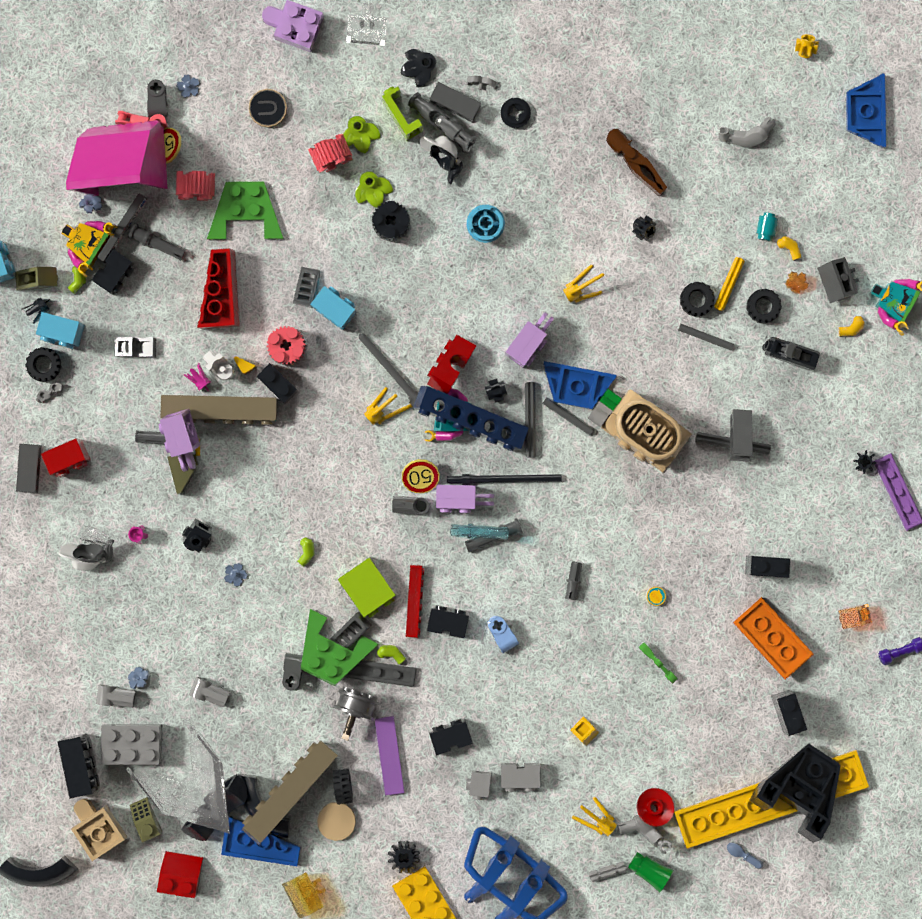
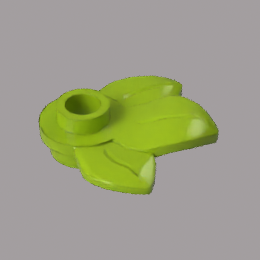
(362, 136)
(374, 192)

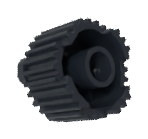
(392, 210)

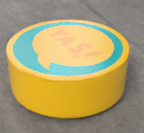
(656, 596)

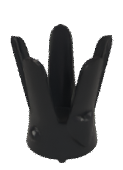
(37, 305)

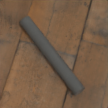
(706, 337)
(568, 416)

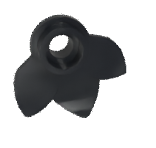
(415, 66)

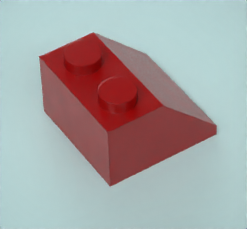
(180, 874)

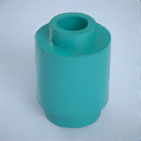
(767, 226)

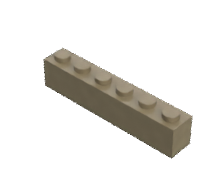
(222, 408)
(289, 792)

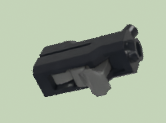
(791, 353)

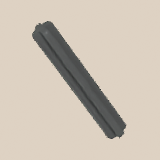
(530, 419)
(725, 442)

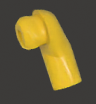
(790, 244)
(854, 328)

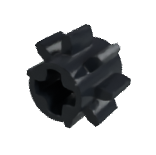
(644, 227)
(496, 390)
(861, 465)

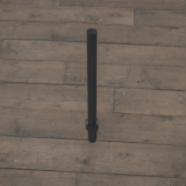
(466, 479)

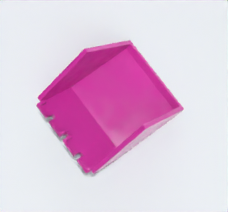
(118, 157)

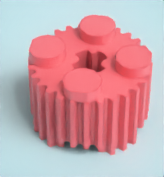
(330, 153)
(195, 185)
(276, 341)

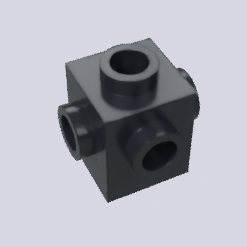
(197, 536)

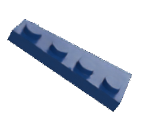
(270, 850)

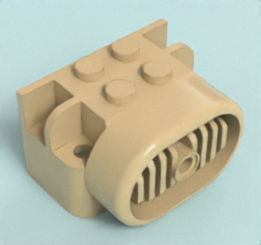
(629, 426)

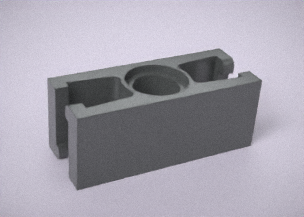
(455, 102)
(740, 435)
(28, 468)

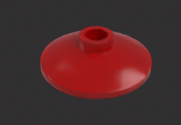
(663, 803)

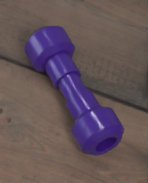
(886, 656)

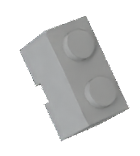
(520, 777)

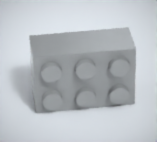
(131, 744)

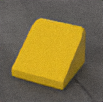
(244, 366)
(584, 731)

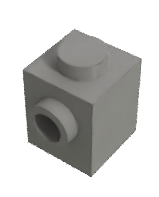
(478, 784)

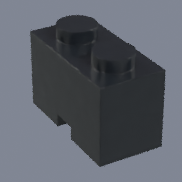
(114, 272)
(277, 383)
(444, 620)
(449, 736)

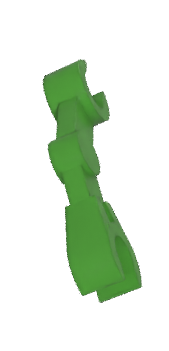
(648, 652)

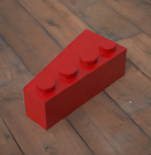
(220, 292)

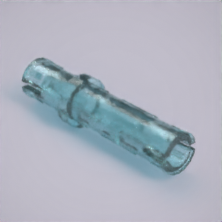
(479, 531)

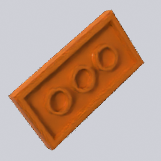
(773, 638)

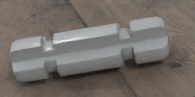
(607, 871)

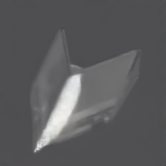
(196, 798)

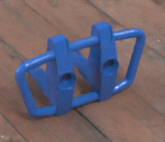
(494, 870)

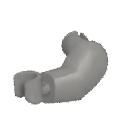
(748, 138)
(646, 830)

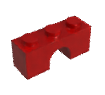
(457, 353)

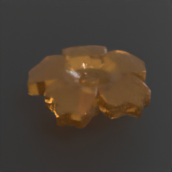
(797, 282)

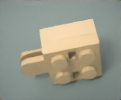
(98, 827)

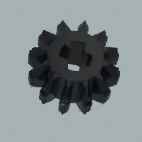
(403, 849)

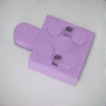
(294, 22)
(528, 341)
(180, 437)
(459, 497)

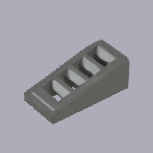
(303, 302)
(362, 621)

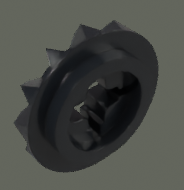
(520, 105)

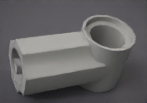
(206, 691)
(114, 696)

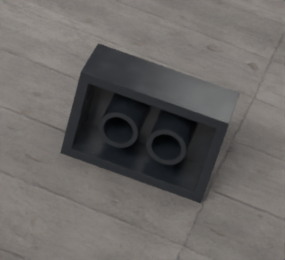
(78, 765)

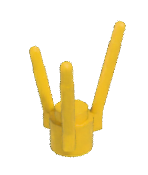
(574, 291)
(375, 413)
(605, 825)

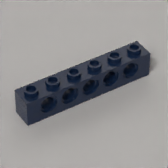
(515, 432)

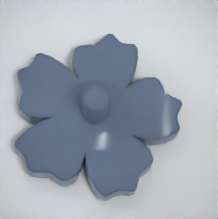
(188, 86)
(90, 203)
(235, 573)
(138, 678)

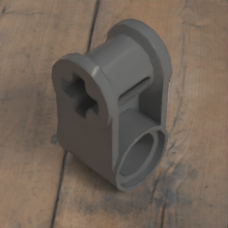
(156, 102)
(292, 667)

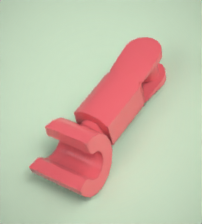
(138, 118)

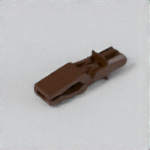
(621, 144)

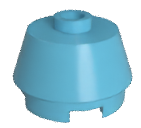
(485, 223)

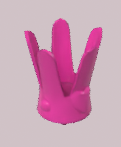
(200, 379)
(136, 534)

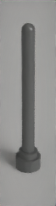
(389, 368)

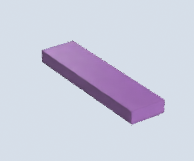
(898, 491)
(389, 755)

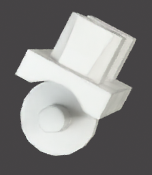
(219, 365)

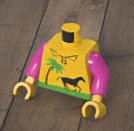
(87, 242)

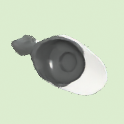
(87, 556)

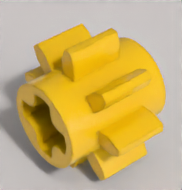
(806, 46)

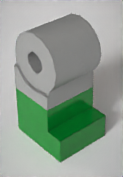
(604, 407)

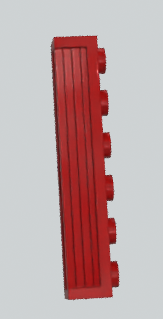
(414, 597)

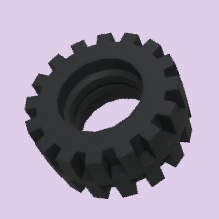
(707, 292)
(772, 297)
(31, 364)
(342, 786)

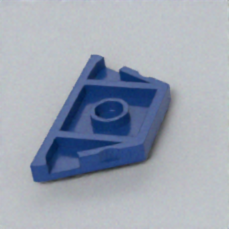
(868, 111)
(576, 385)

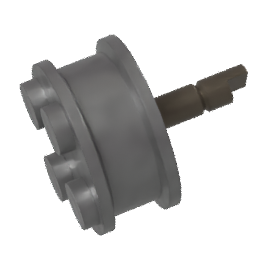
(355, 705)

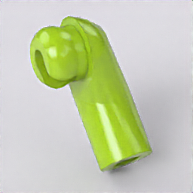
(79, 281)
(308, 551)
(391, 651)

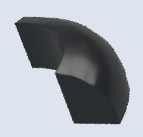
(235, 796)
(254, 799)
(38, 876)

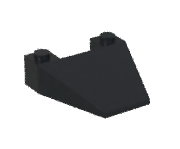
(808, 785)

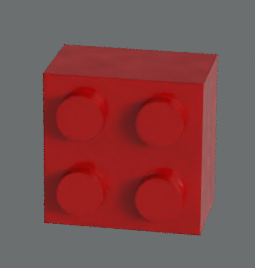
(66, 457)

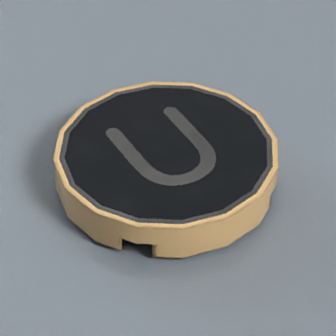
(267, 108)

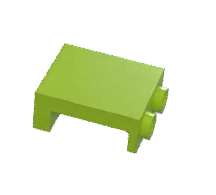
(408, 131)
(367, 588)

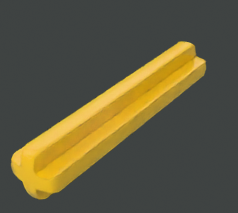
(729, 283)

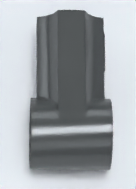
(409, 505)

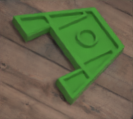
(244, 202)
(328, 659)

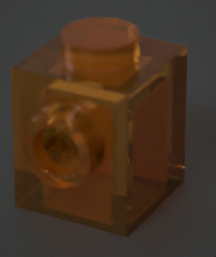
(855, 616)

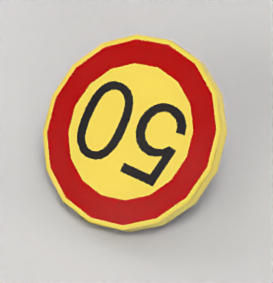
(172, 144)
(420, 476)

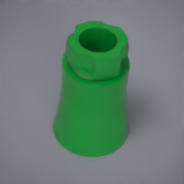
(650, 871)

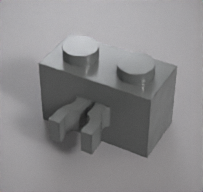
(838, 280)

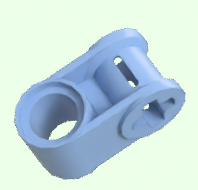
(504, 636)

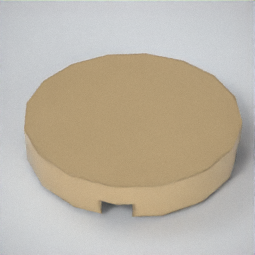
(336, 821)

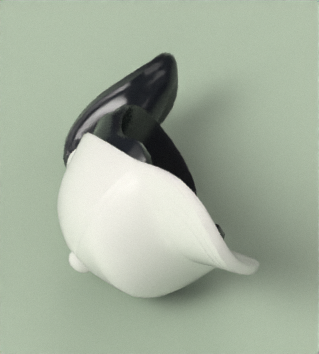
(446, 146)

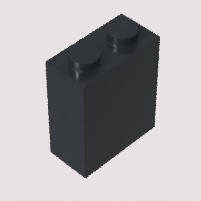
(767, 566)
(789, 712)

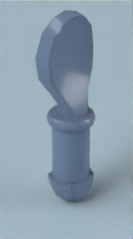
(737, 851)

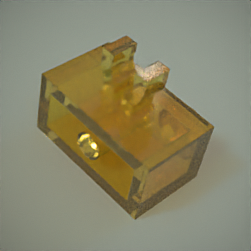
(303, 894)

